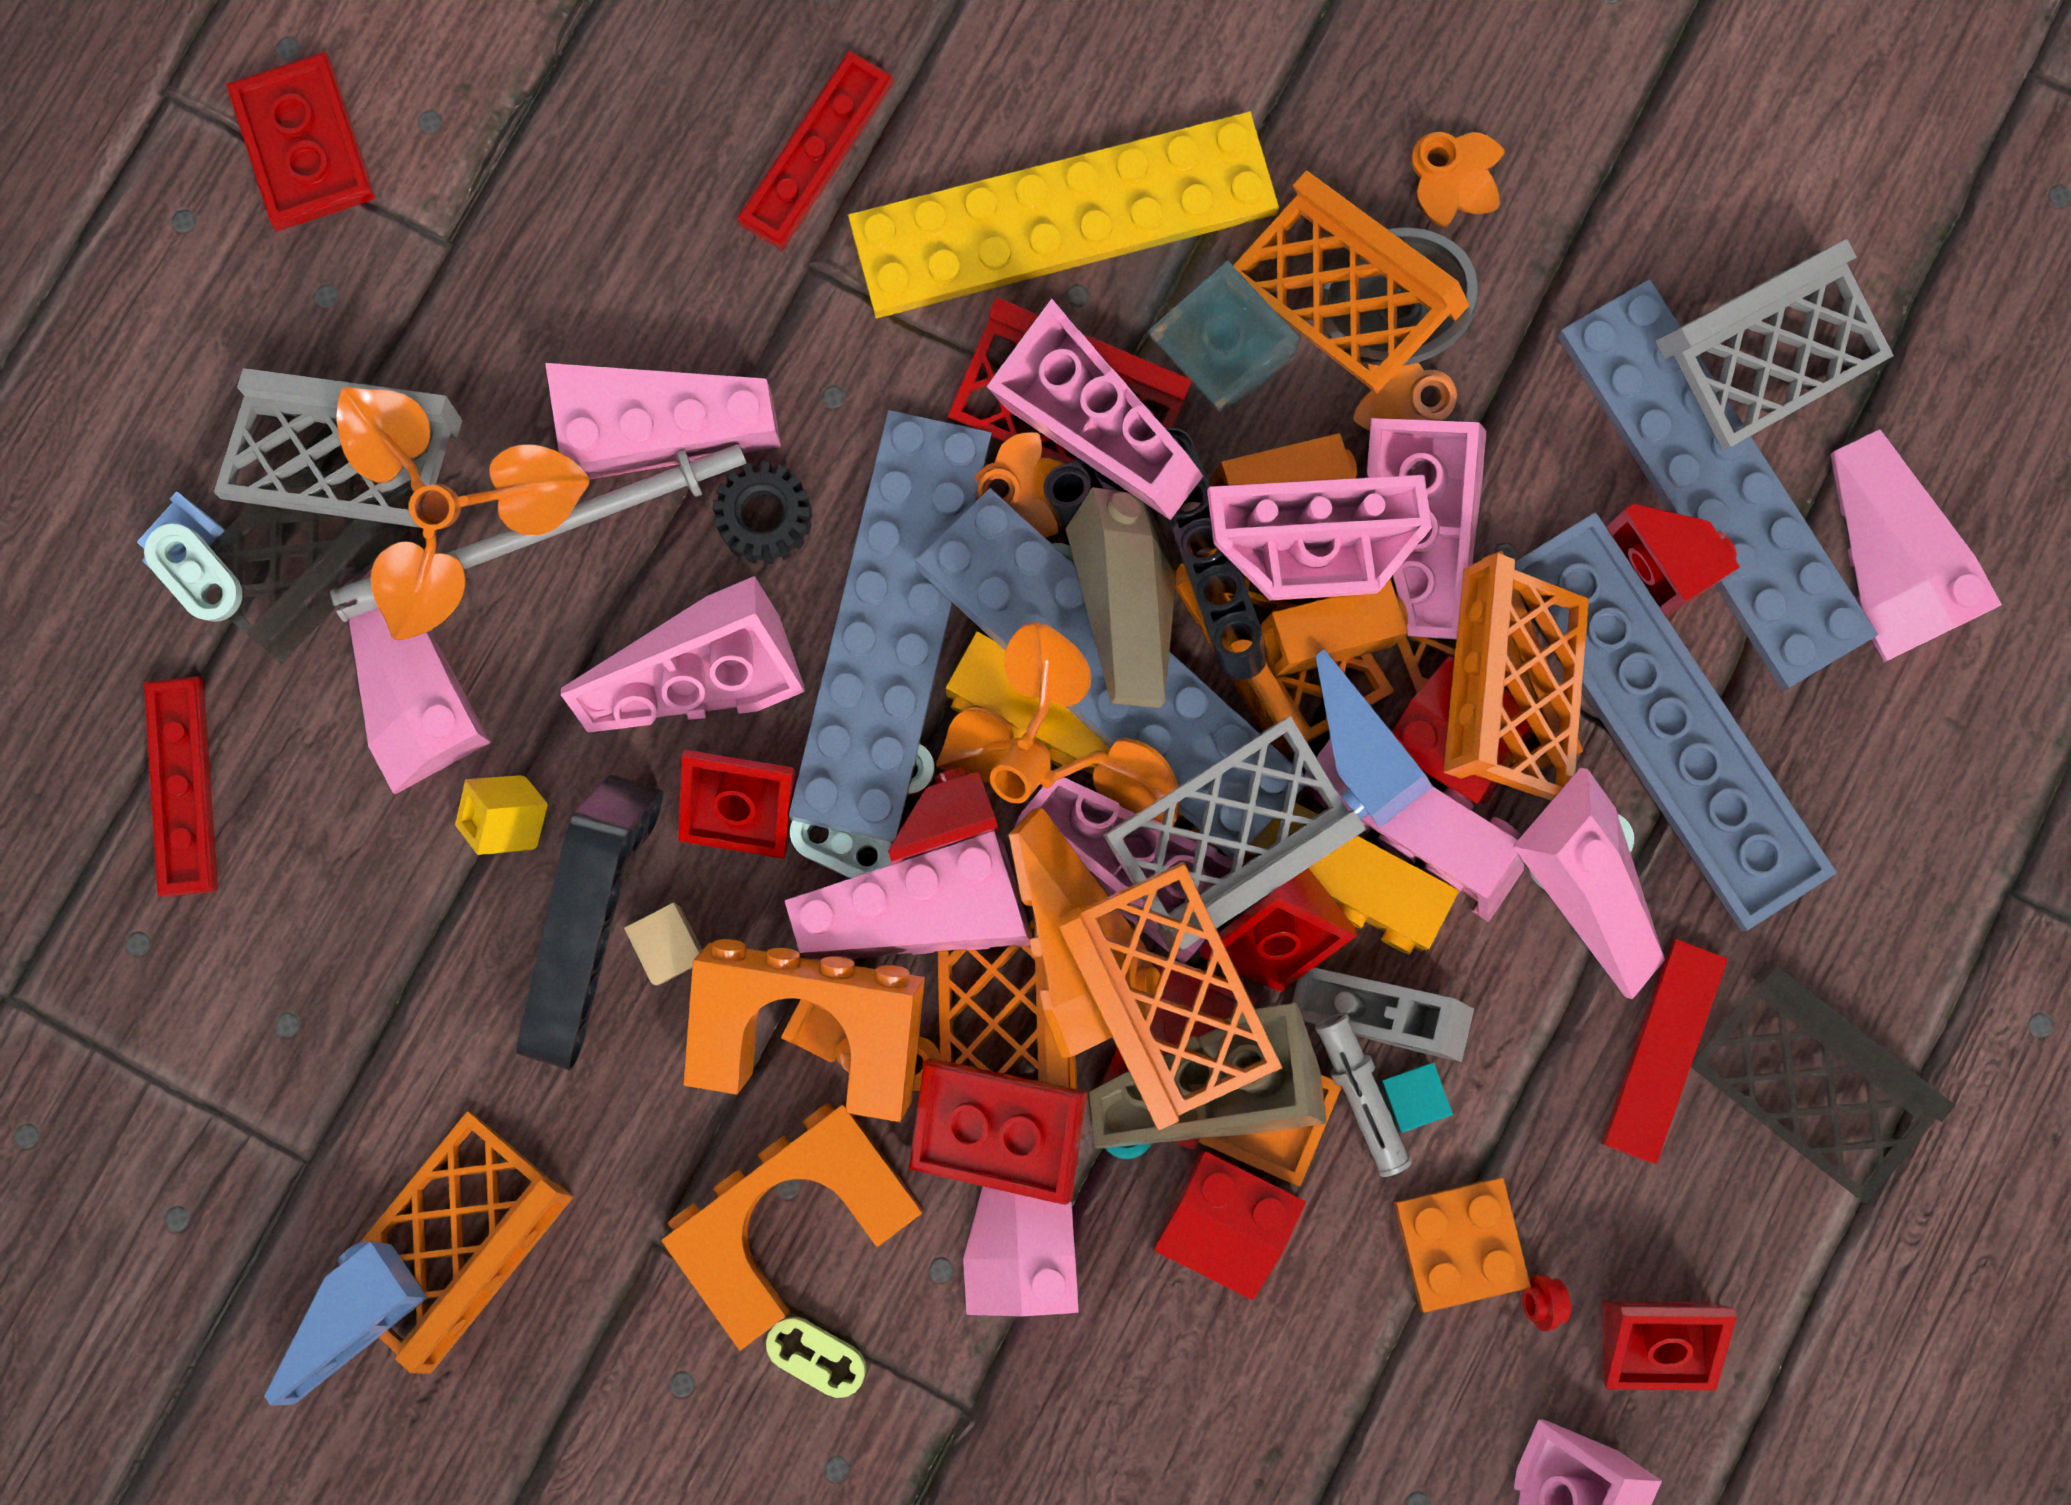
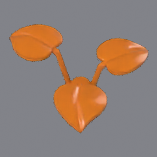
(415, 584)
(1052, 668)

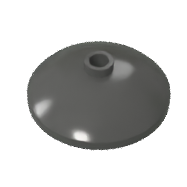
(1438, 250)

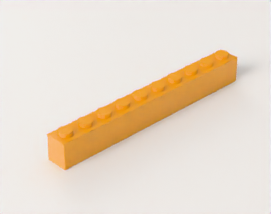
(1358, 875)

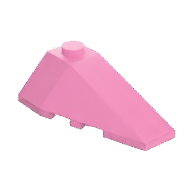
(705, 659)

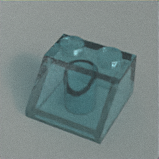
(1226, 338)

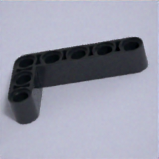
(1207, 575)
(580, 917)

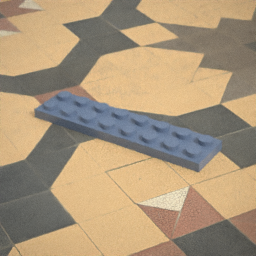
(1013, 576)
(1786, 584)
(887, 632)
(1679, 732)

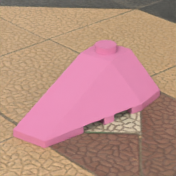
(1453, 464)
(1906, 555)
(410, 703)
(1589, 874)
(1020, 1257)
(1575, 1470)

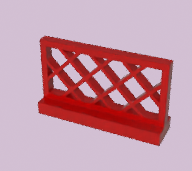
(1012, 323)

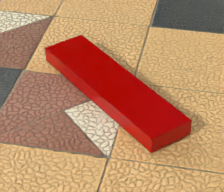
(815, 150)
(180, 787)
(1664, 1051)

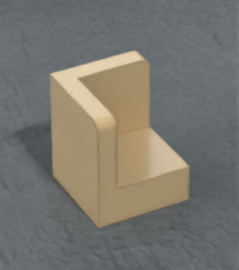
(664, 943)

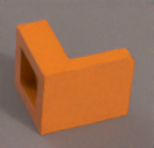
(814, 1030)

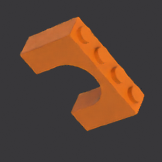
(1339, 624)
(873, 1006)
(714, 1242)

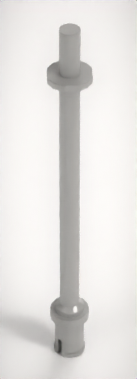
(588, 511)

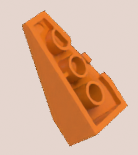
(1053, 883)

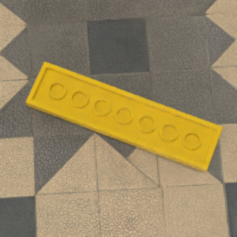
(1063, 214)

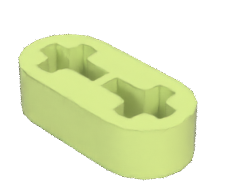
(809, 1369)

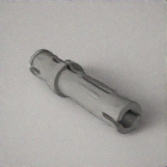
(1354, 1073)

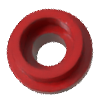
(1546, 1302)

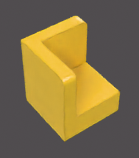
(501, 814)

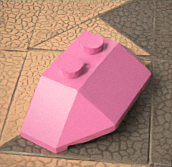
(1320, 534)

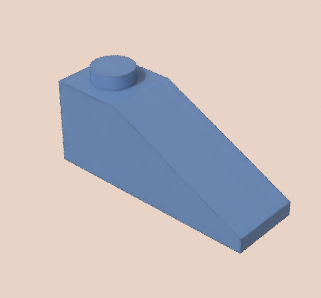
(1366, 753)
(348, 1313)

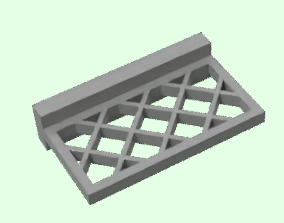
(1747, 312)
(308, 402)
(1271, 866)

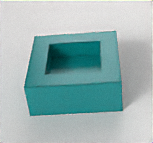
(1416, 1097)

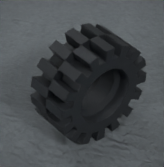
(755, 482)

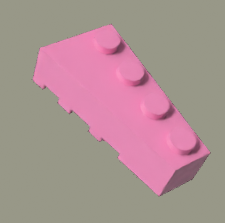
(1085, 406)
(1447, 839)

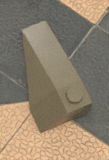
(1126, 592)
(1269, 1104)

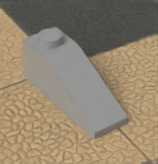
(1387, 1012)

